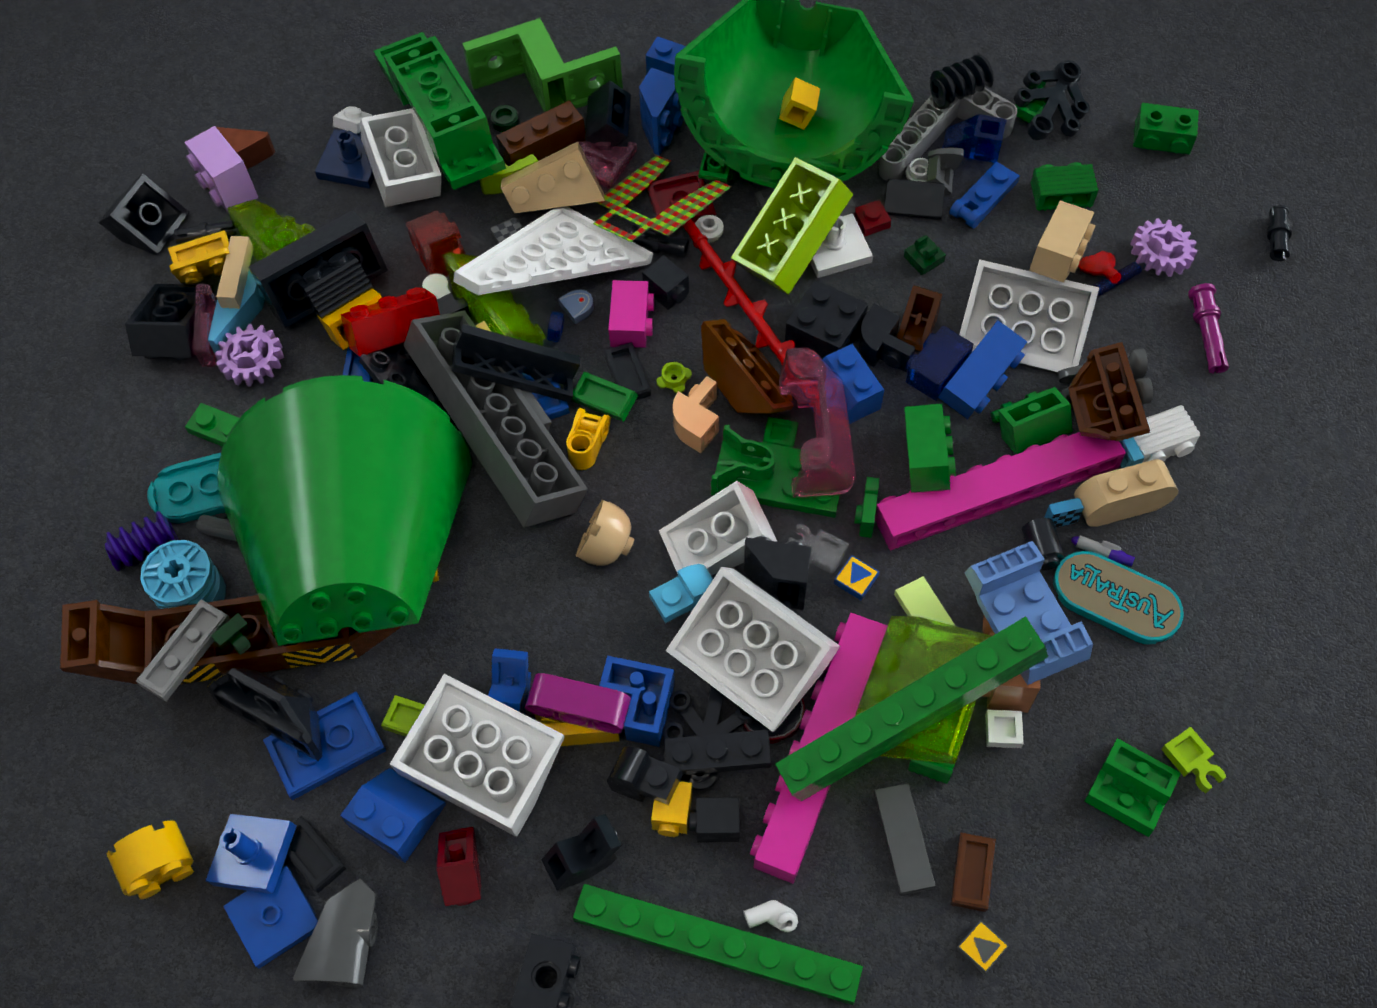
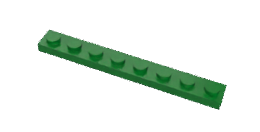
(718, 944)

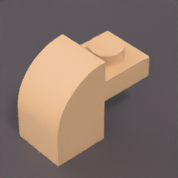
(691, 417)

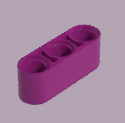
(578, 703)

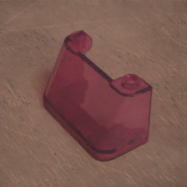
(829, 458)

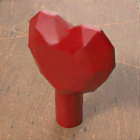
(1100, 265)

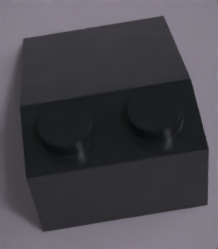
(164, 322)

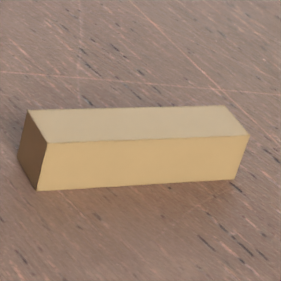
(235, 272)

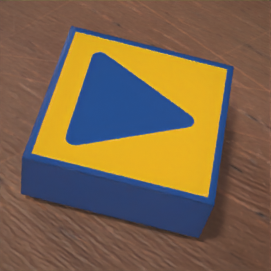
(856, 577)

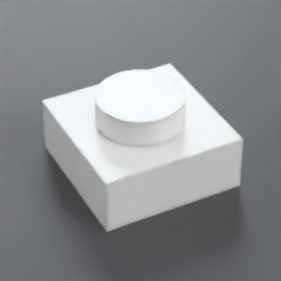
(349, 119)
(1004, 729)

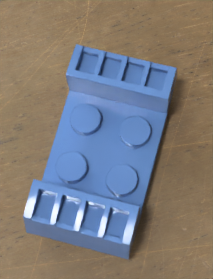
(1013, 588)

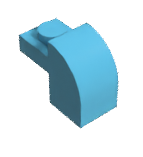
(681, 592)

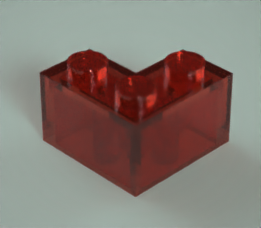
(432, 238)

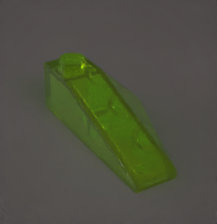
(266, 228)

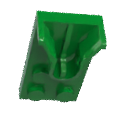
(767, 472)

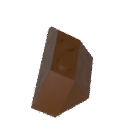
(741, 370)
(1107, 396)

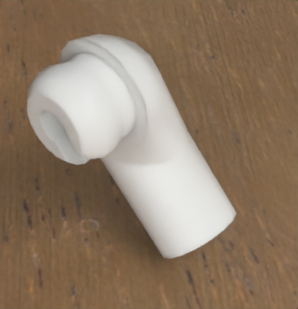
(772, 913)

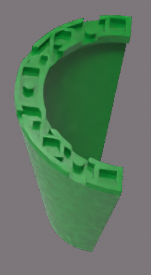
(743, 65)
(342, 503)

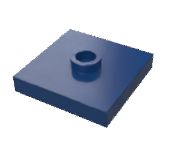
(273, 921)

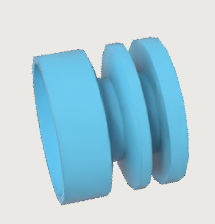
(181, 575)

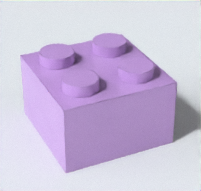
(220, 169)

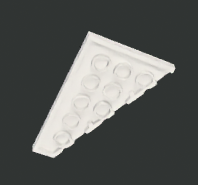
(550, 250)

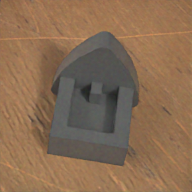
(942, 164)

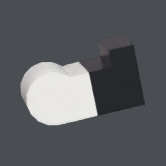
(439, 286)

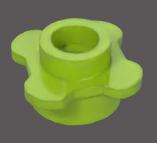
(674, 369)

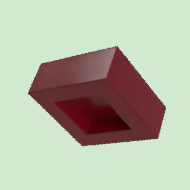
(872, 218)

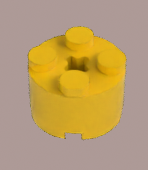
(149, 859)

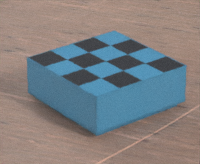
(1065, 512)

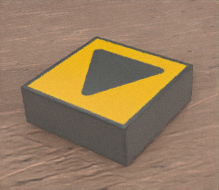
(982, 947)

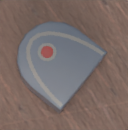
(577, 304)

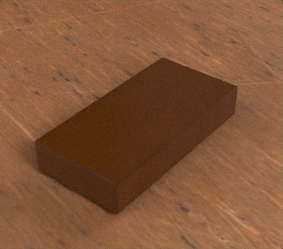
(973, 872)

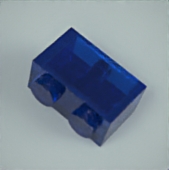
(937, 362)

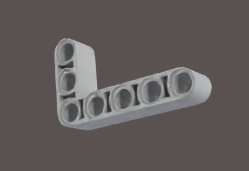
(932, 121)

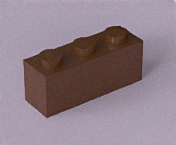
(542, 134)

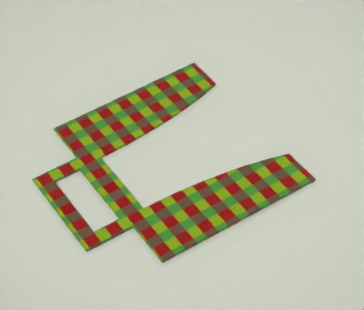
(669, 219)

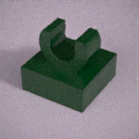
(924, 255)
(232, 634)

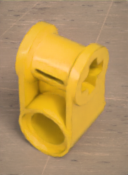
(586, 433)

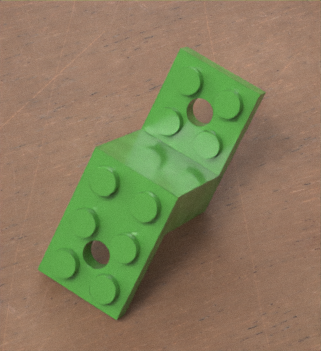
(531, 51)

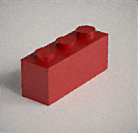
(387, 321)

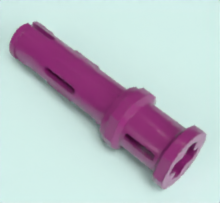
(1207, 316)

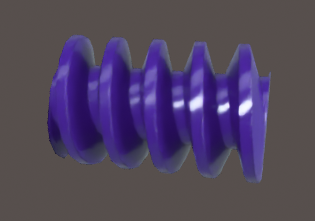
(138, 540)

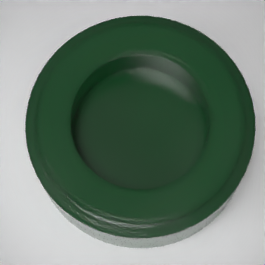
(504, 118)

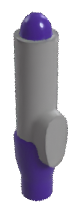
(1105, 549)

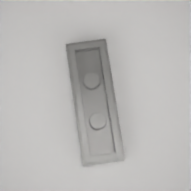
(182, 650)

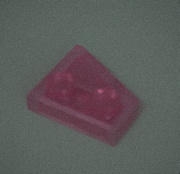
(608, 161)
(204, 310)

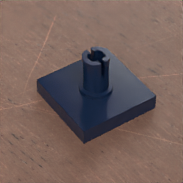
(345, 161)

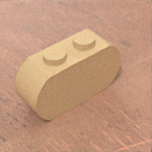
(1126, 492)

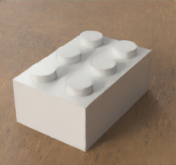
(400, 157)

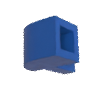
(510, 678)

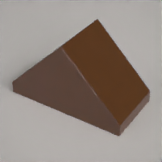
(919, 316)

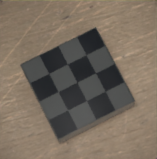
(505, 229)

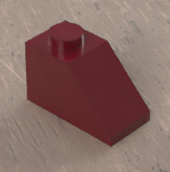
(458, 867)

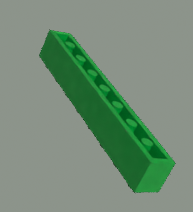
(912, 709)

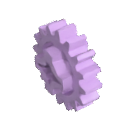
(1163, 247)
(249, 355)

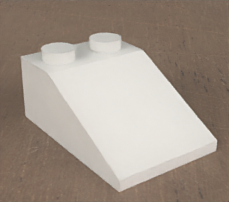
(717, 530)

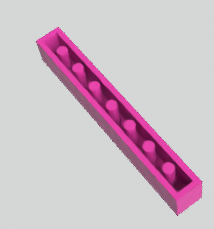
(996, 487)
(837, 700)

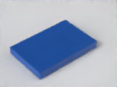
(346, 742)

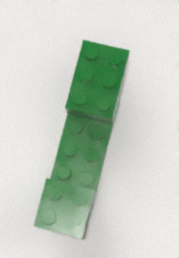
(444, 105)

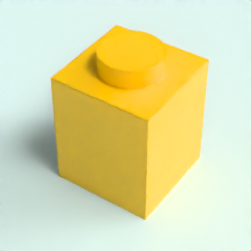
(799, 103)
(673, 818)

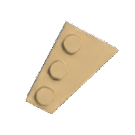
(553, 182)
(1063, 242)

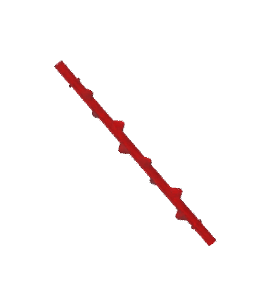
(736, 295)

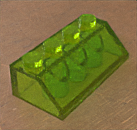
(495, 308)

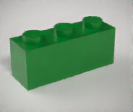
(929, 448)

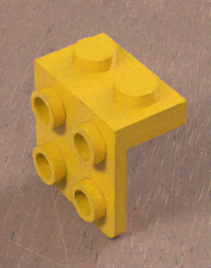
(199, 257)

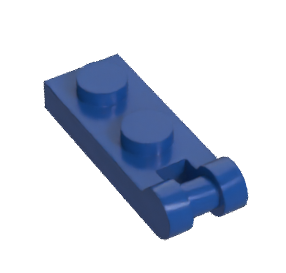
(984, 194)

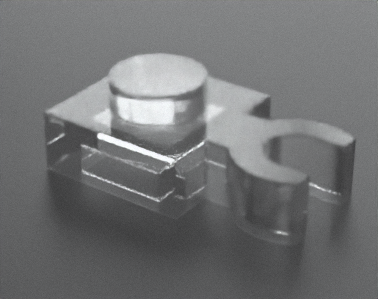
(826, 548)

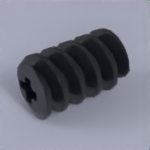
(961, 79)

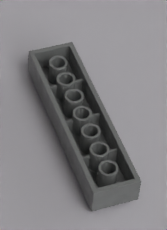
(497, 426)

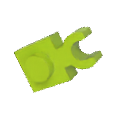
(1192, 755)

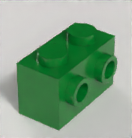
(1168, 130)

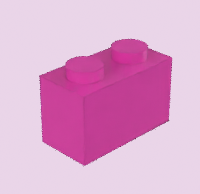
(630, 313)

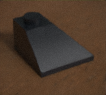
(144, 216)

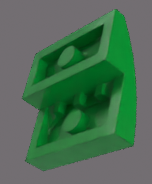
(1132, 787)

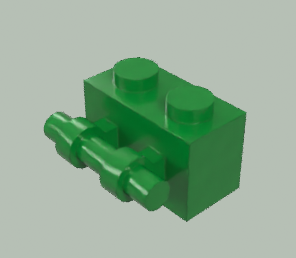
(1034, 419)

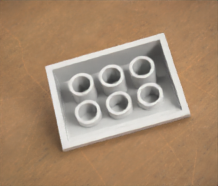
(1036, 307)
(752, 648)
(478, 754)

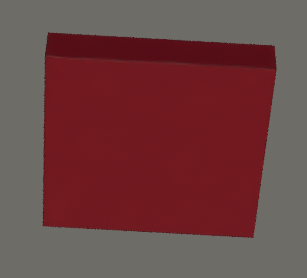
(670, 190)

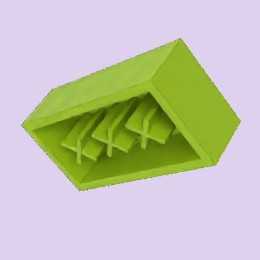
(792, 225)

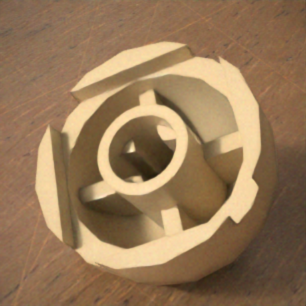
(606, 536)

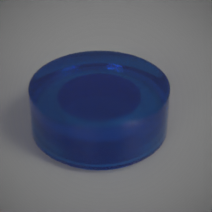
(555, 326)

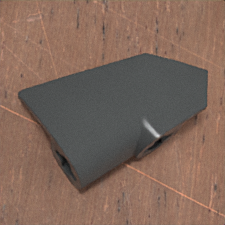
(341, 939)

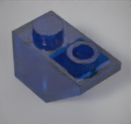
(977, 136)

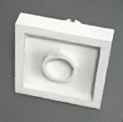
(842, 248)

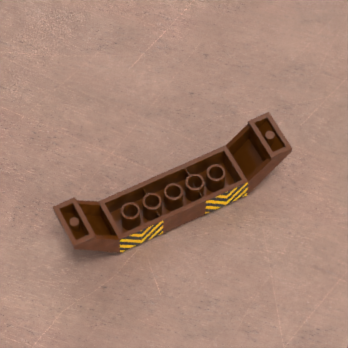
(123, 641)

